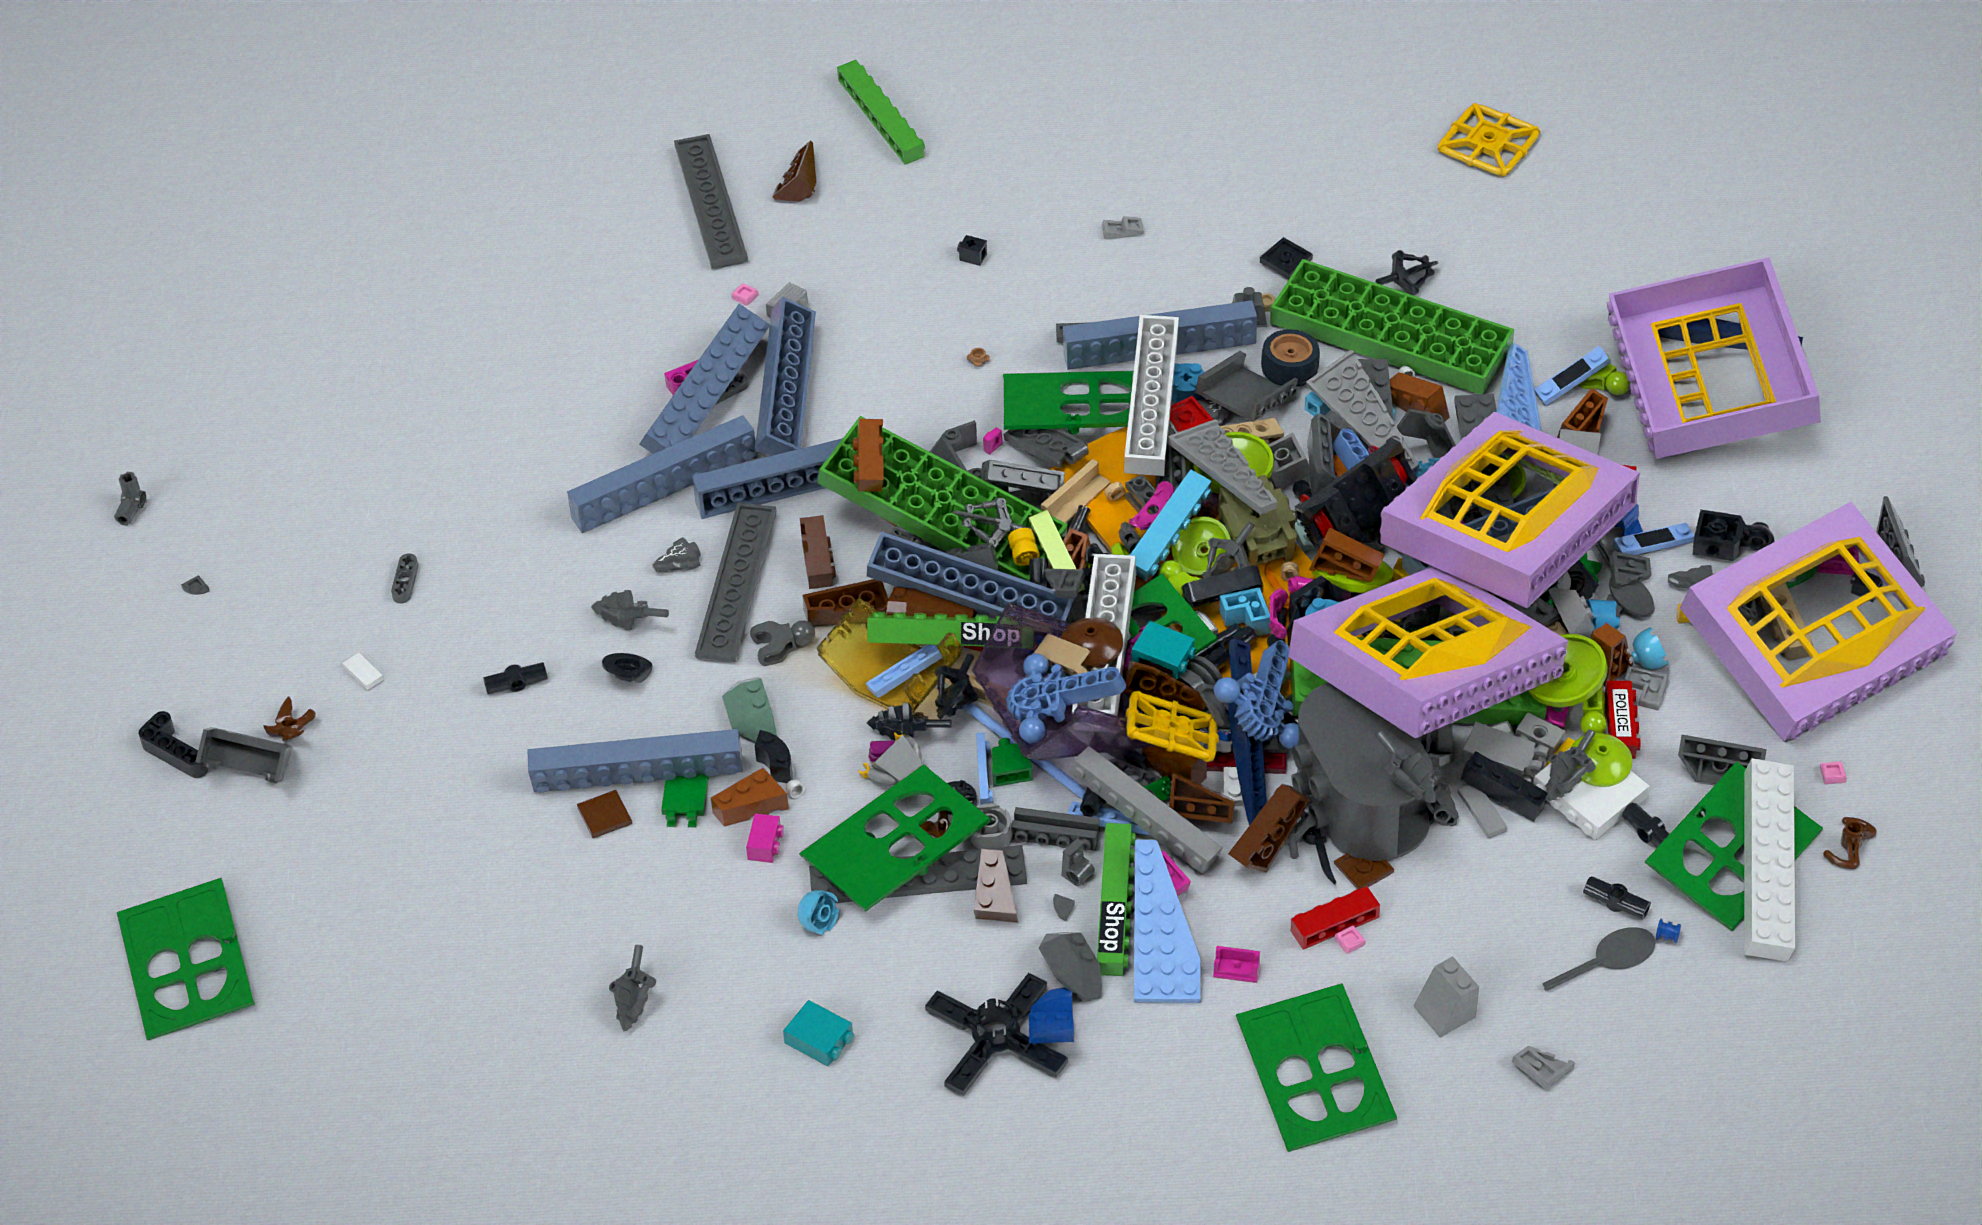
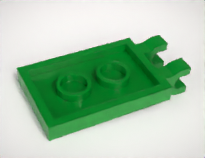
(685, 797)

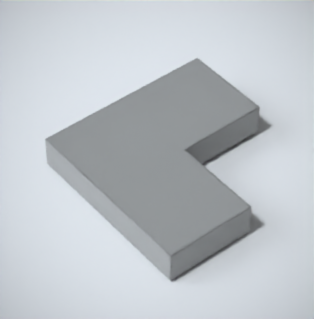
(1651, 684)

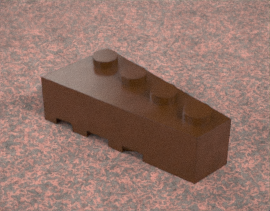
(830, 605)
(1270, 829)

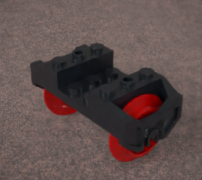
(1357, 495)

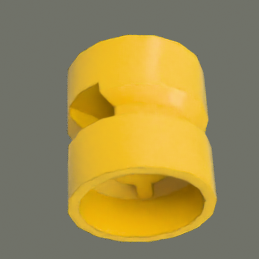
(1023, 546)

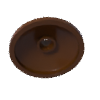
(1099, 637)

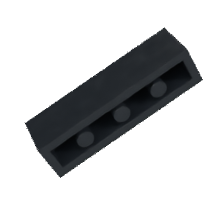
(1504, 786)

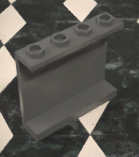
(1242, 389)

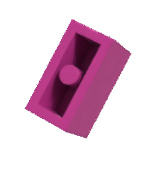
(764, 838)

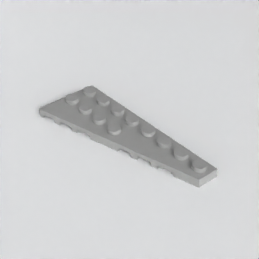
(1356, 402)
(1216, 455)

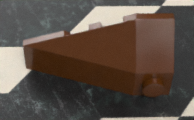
(800, 177)
(915, 601)
(1160, 685)

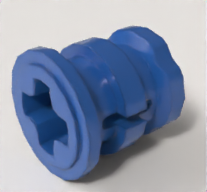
(1668, 931)

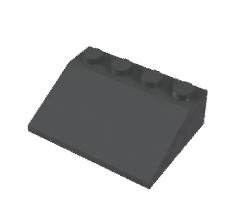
(1896, 538)

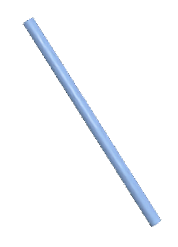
(1002, 732)

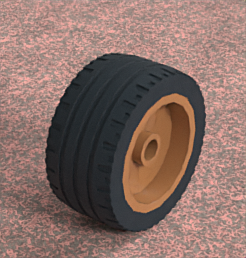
(1289, 356)

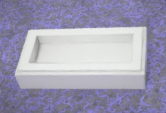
(362, 671)

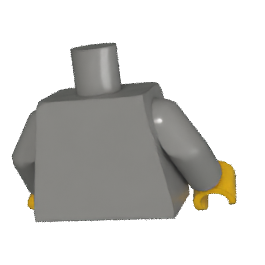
(896, 762)

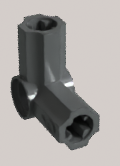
(131, 498)

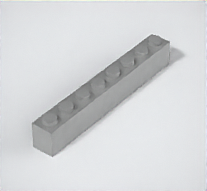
(1145, 810)

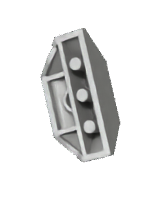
(1573, 611)

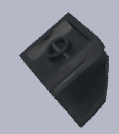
(1305, 595)

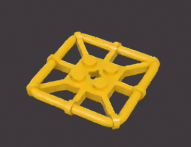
(1479, 135)
(1169, 730)

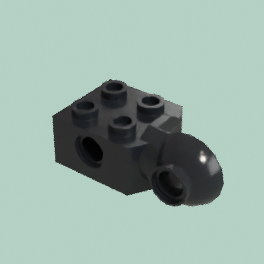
(1723, 534)

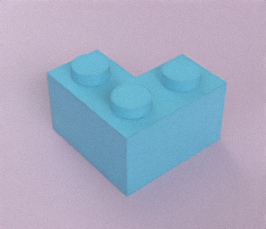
(1246, 608)

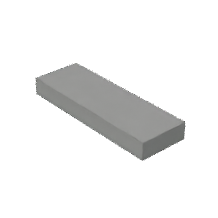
(1482, 811)

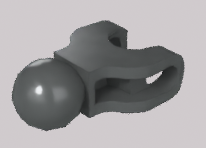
(780, 639)

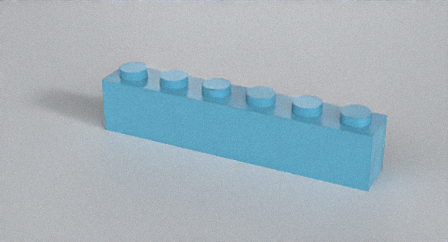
(1169, 523)

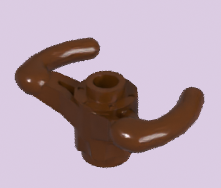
(1852, 837)

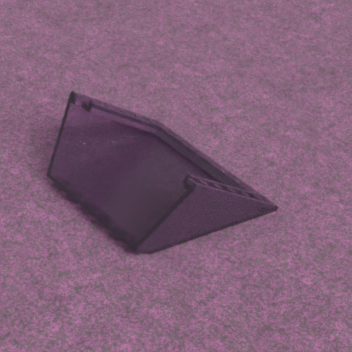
(1001, 665)

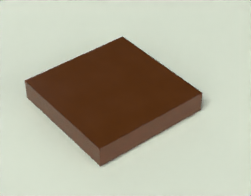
(604, 813)
(1363, 871)

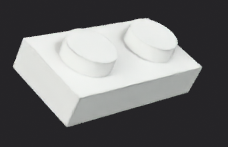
(1232, 786)

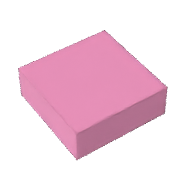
(744, 294)
(1833, 772)
(1350, 939)

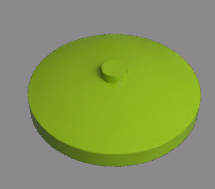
(1254, 450)
(1382, 577)
(1581, 677)

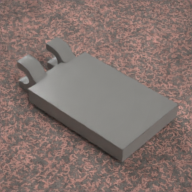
(1506, 750)

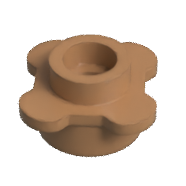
(978, 356)

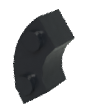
(775, 755)

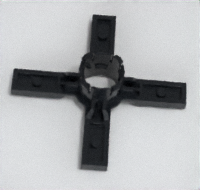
(985, 1044)

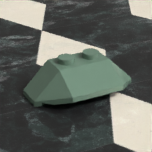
(749, 708)

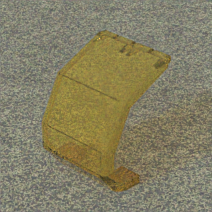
(860, 661)

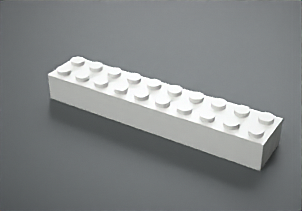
(1151, 395)
(1112, 600)
(1769, 860)

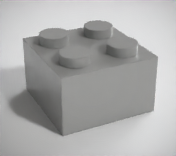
(1289, 461)

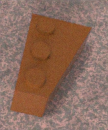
(1418, 394)
(1587, 414)
(868, 455)
(1077, 546)
(1346, 557)
(1615, 649)
(747, 797)

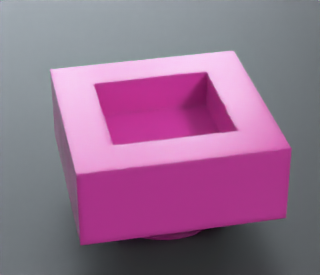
(992, 440)

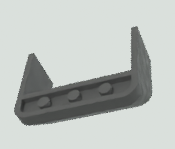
(1427, 427)
(956, 440)
(1320, 451)
(244, 753)

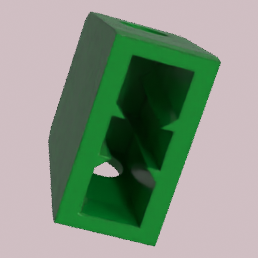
(1009, 764)

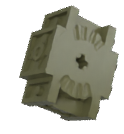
(1273, 532)

